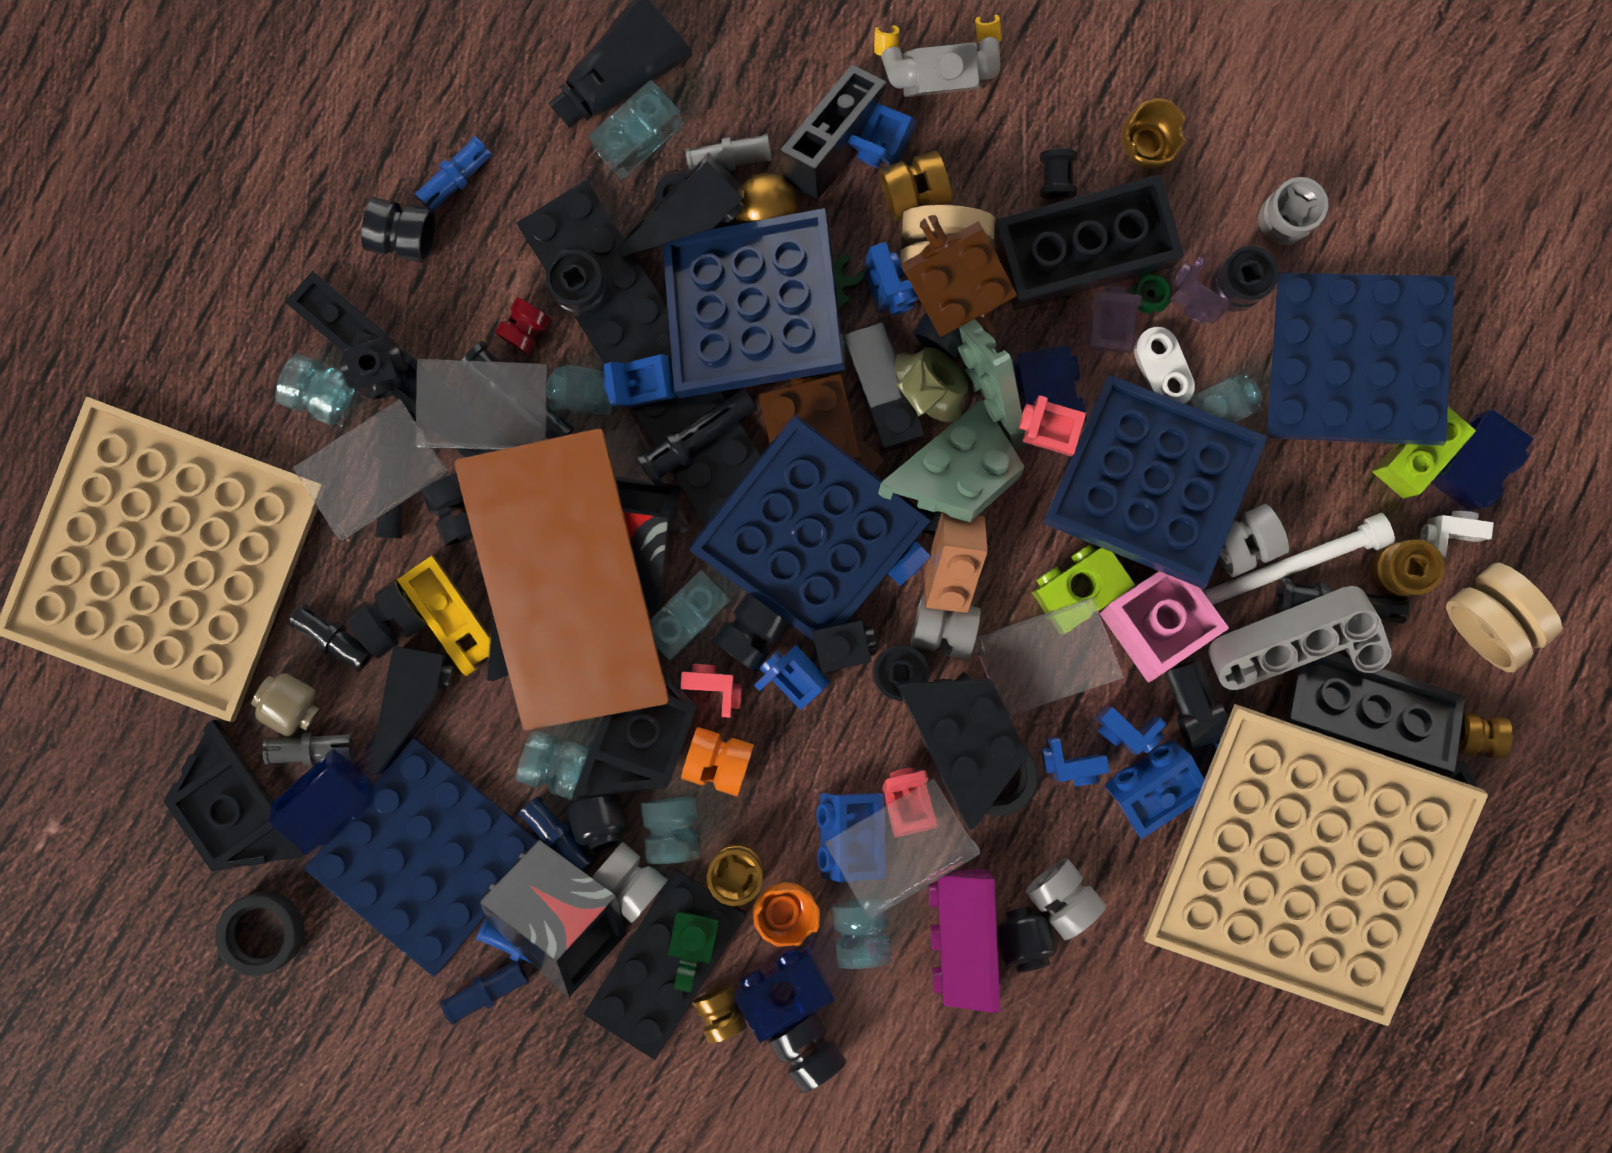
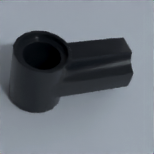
(1200, 715)

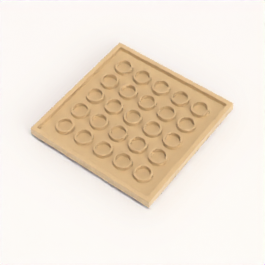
(159, 560)
(1313, 865)

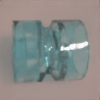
(308, 387)
(551, 763)
(671, 830)
(861, 939)

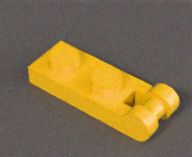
(446, 613)

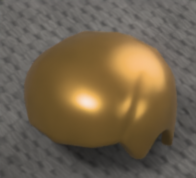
(1153, 133)
(767, 198)

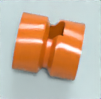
(717, 761)

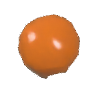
(786, 914)

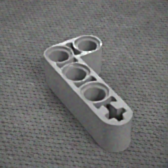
(1301, 636)

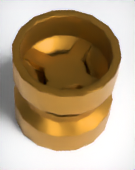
(1485, 736)
(719, 1014)

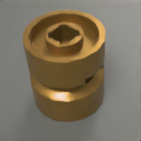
(901, 188)
(1407, 568)
(735, 874)

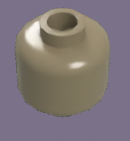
(285, 704)

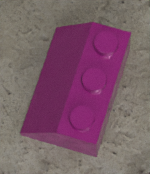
(965, 940)

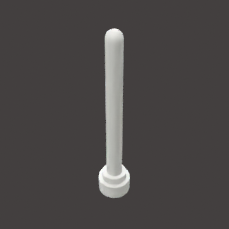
(1373, 533)

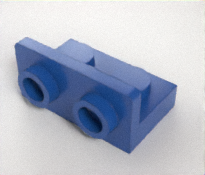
(883, 276)
(1157, 787)
(836, 815)

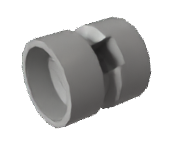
(1299, 203)
(1263, 536)
(946, 630)
(628, 882)
(1069, 903)

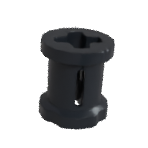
(1058, 173)

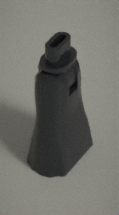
(629, 55)

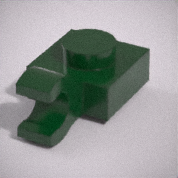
(693, 942)

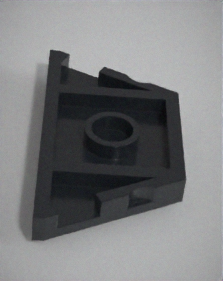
(966, 738)
(637, 747)
(226, 807)

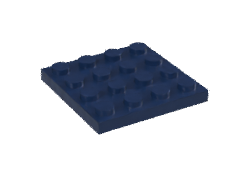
(753, 304)
(1361, 358)
(1156, 481)
(808, 530)
(422, 856)

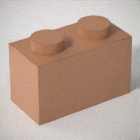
(955, 563)

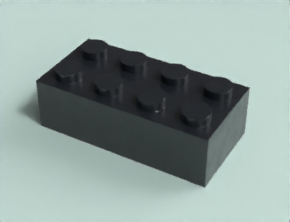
(1088, 242)

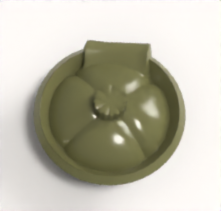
(932, 383)

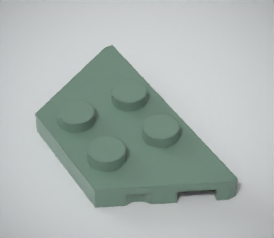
(994, 378)
(959, 468)

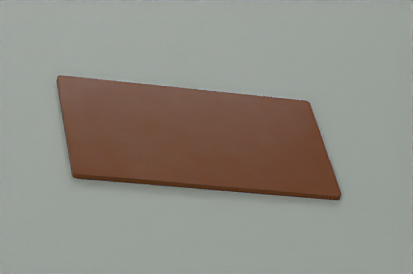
(562, 579)

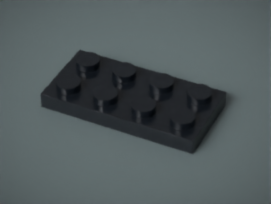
(1378, 712)
(639, 992)

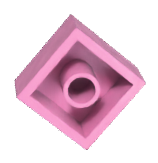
(1162, 623)

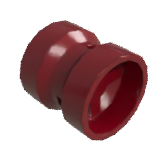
(523, 326)

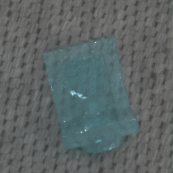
(578, 390)
(1230, 399)

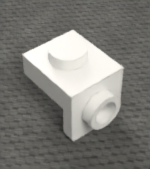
(1459, 526)

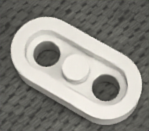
(1161, 367)

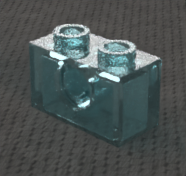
(636, 129)
(688, 614)

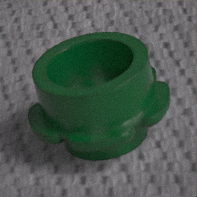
(1161, 293)

